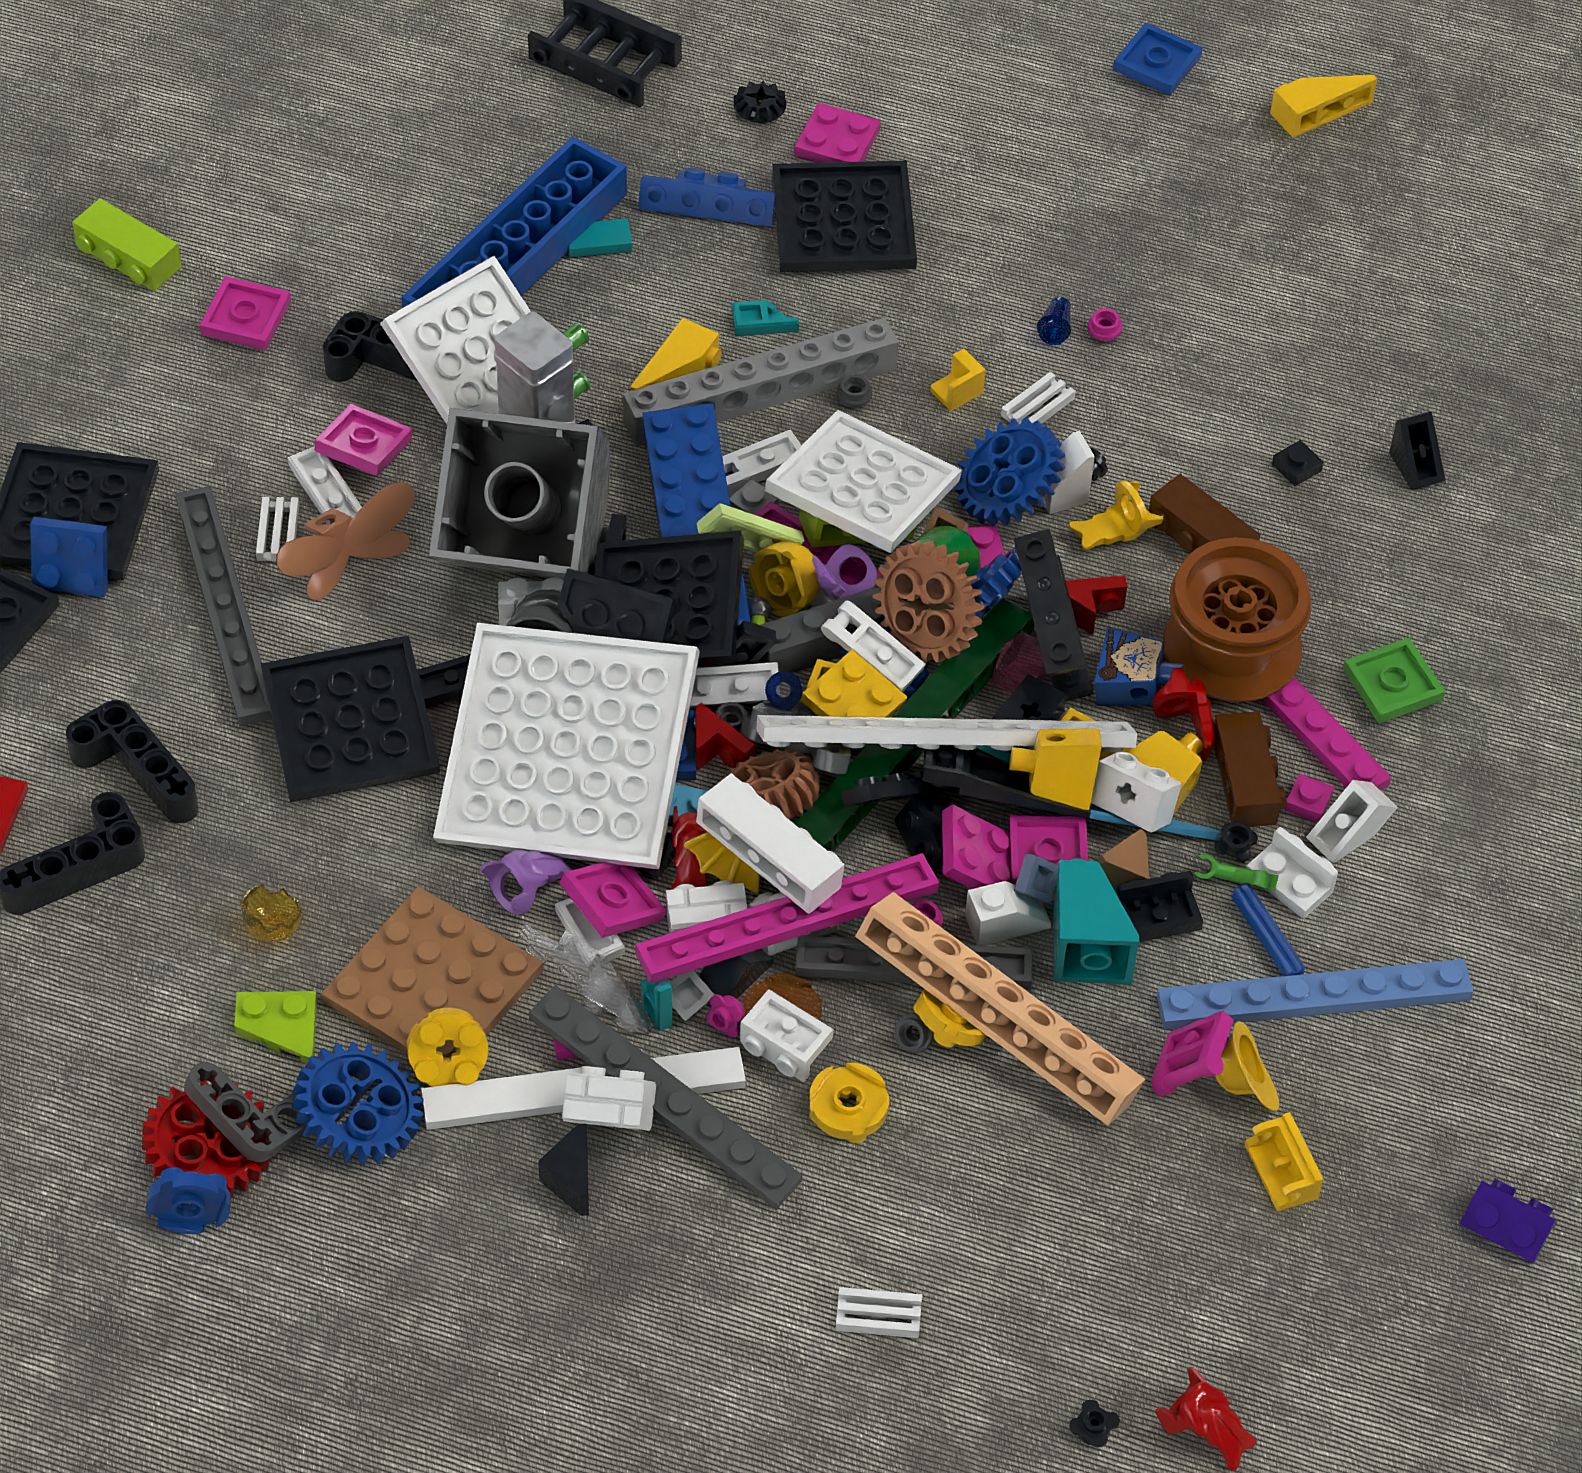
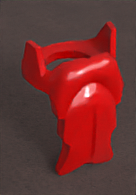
(1168, 704)
(688, 867)
(1208, 1414)

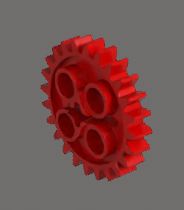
(198, 1140)

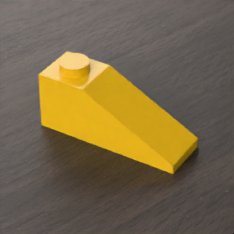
(1319, 100)
(683, 352)

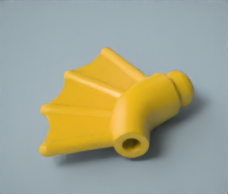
(722, 862)

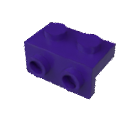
(1509, 1221)

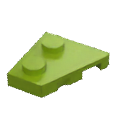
(278, 1020)

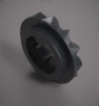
(771, 108)

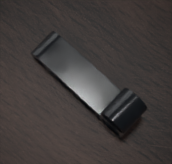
(359, 340)
(120, 732)
(29, 884)

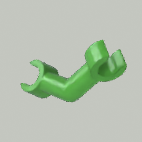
(1236, 874)

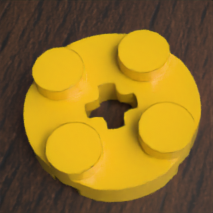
(946, 1024)
(432, 1032)
(849, 1122)

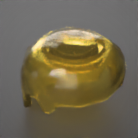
(270, 915)

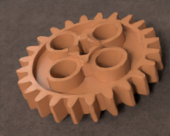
(921, 622)

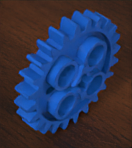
(1010, 472)
(996, 580)
(385, 1126)

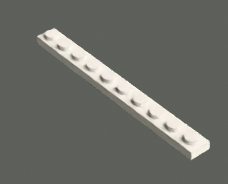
(928, 732)

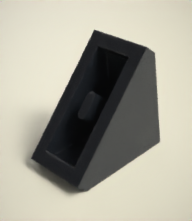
(1417, 451)
(736, 973)
(566, 1170)

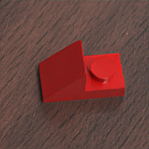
(1096, 595)
(719, 738)

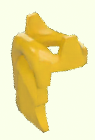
(1119, 522)

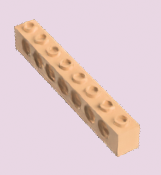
(1000, 1008)

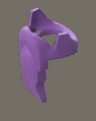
(829, 574)
(530, 870)

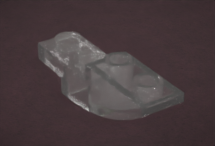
(598, 982)

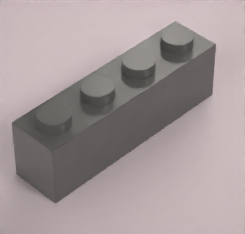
(801, 637)

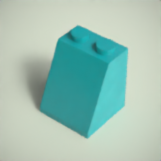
(1090, 927)

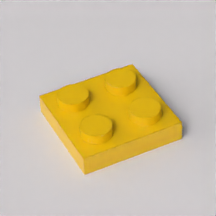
(853, 690)

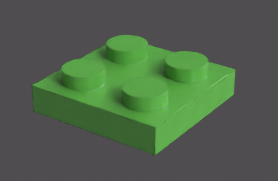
(1394, 680)

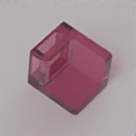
(1016, 660)

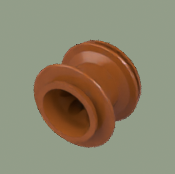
(1238, 618)

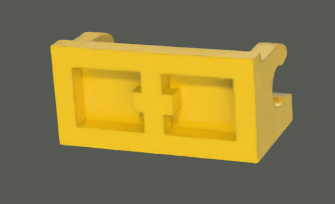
(1284, 1162)

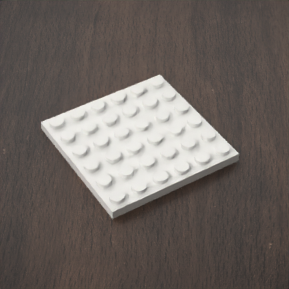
(567, 745)

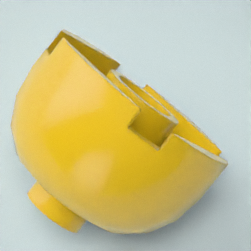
(785, 577)

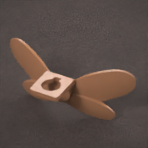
(362, 536)

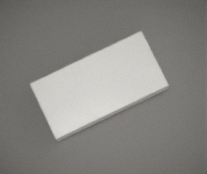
(577, 923)

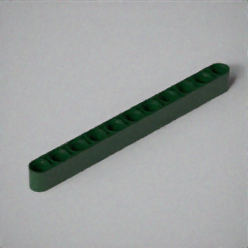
(940, 696)

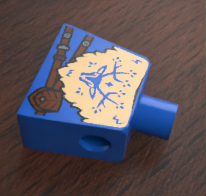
(1130, 669)

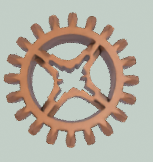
(781, 780)

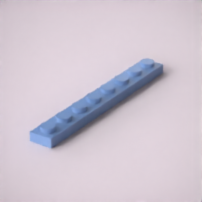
(1317, 993)

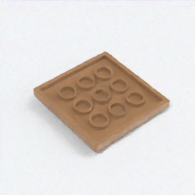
(430, 961)

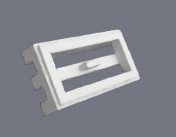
(1034, 398)
(278, 507)
(879, 1306)

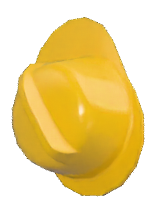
(1244, 1069)

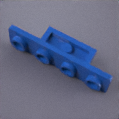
(707, 196)

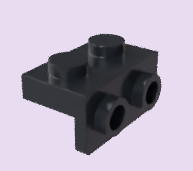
(922, 827)
(1161, 905)

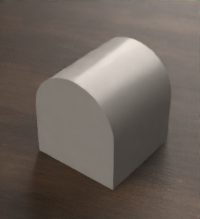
(520, 494)

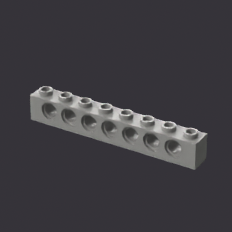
(770, 376)

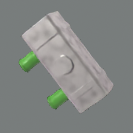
(537, 369)

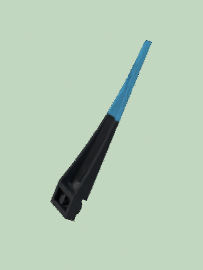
(989, 779)

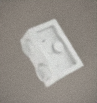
(1303, 875)
(784, 1035)

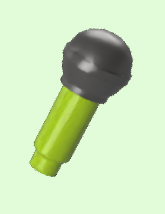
(759, 610)

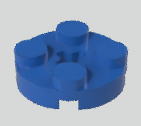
(175, 1188)

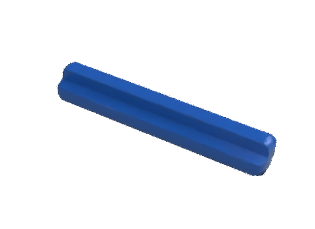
(1267, 931)

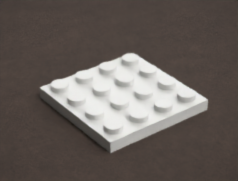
(452, 335)
(863, 481)

